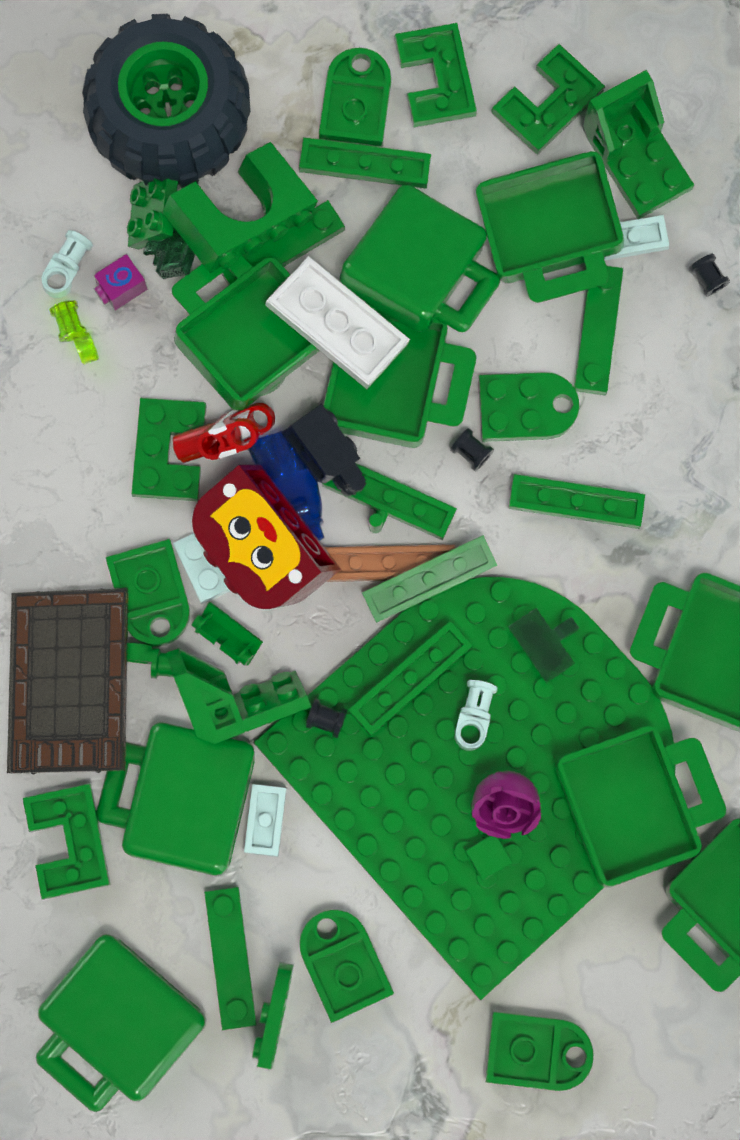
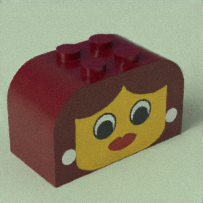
(260, 540)

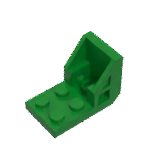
(627, 133)
(222, 715)

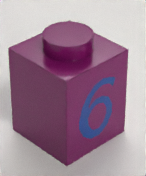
(119, 283)

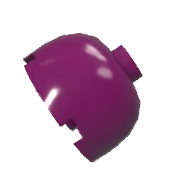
(506, 805)

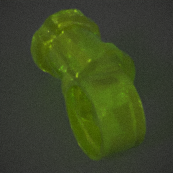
(72, 330)

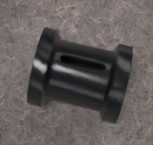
(709, 274)
(472, 449)
(326, 718)

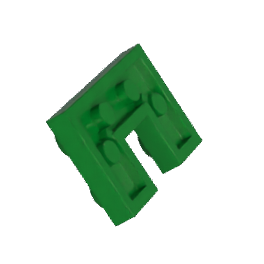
(454, 94)
(542, 124)
(152, 472)
(77, 813)

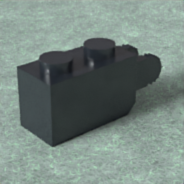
(326, 450)

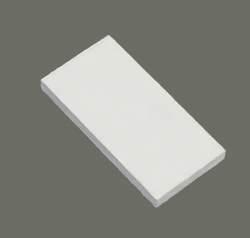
(337, 322)

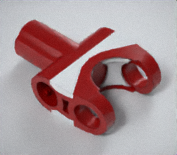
(224, 436)

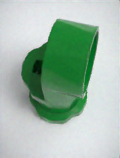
(148, 655)

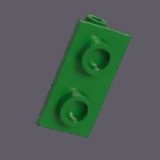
(233, 637)

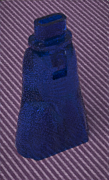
(291, 477)

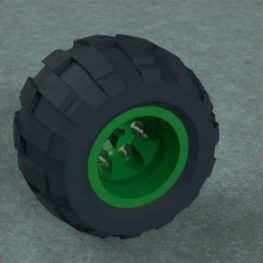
(158, 55)

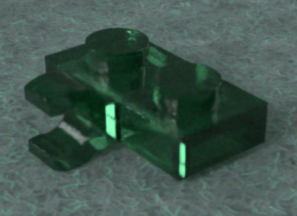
(171, 257)
(544, 644)

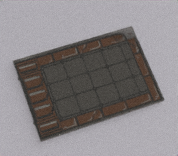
(68, 681)

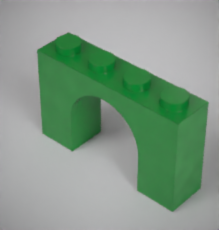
(222, 240)

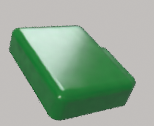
(550, 222)
(417, 260)
(234, 336)
(401, 398)
(703, 653)
(183, 800)
(633, 805)
(710, 900)
(119, 1022)

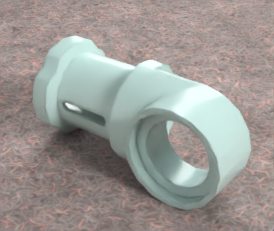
(66, 263)
(475, 715)

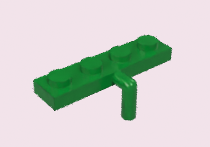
(400, 503)

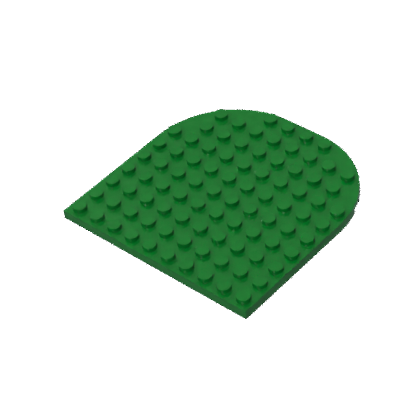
(409, 788)

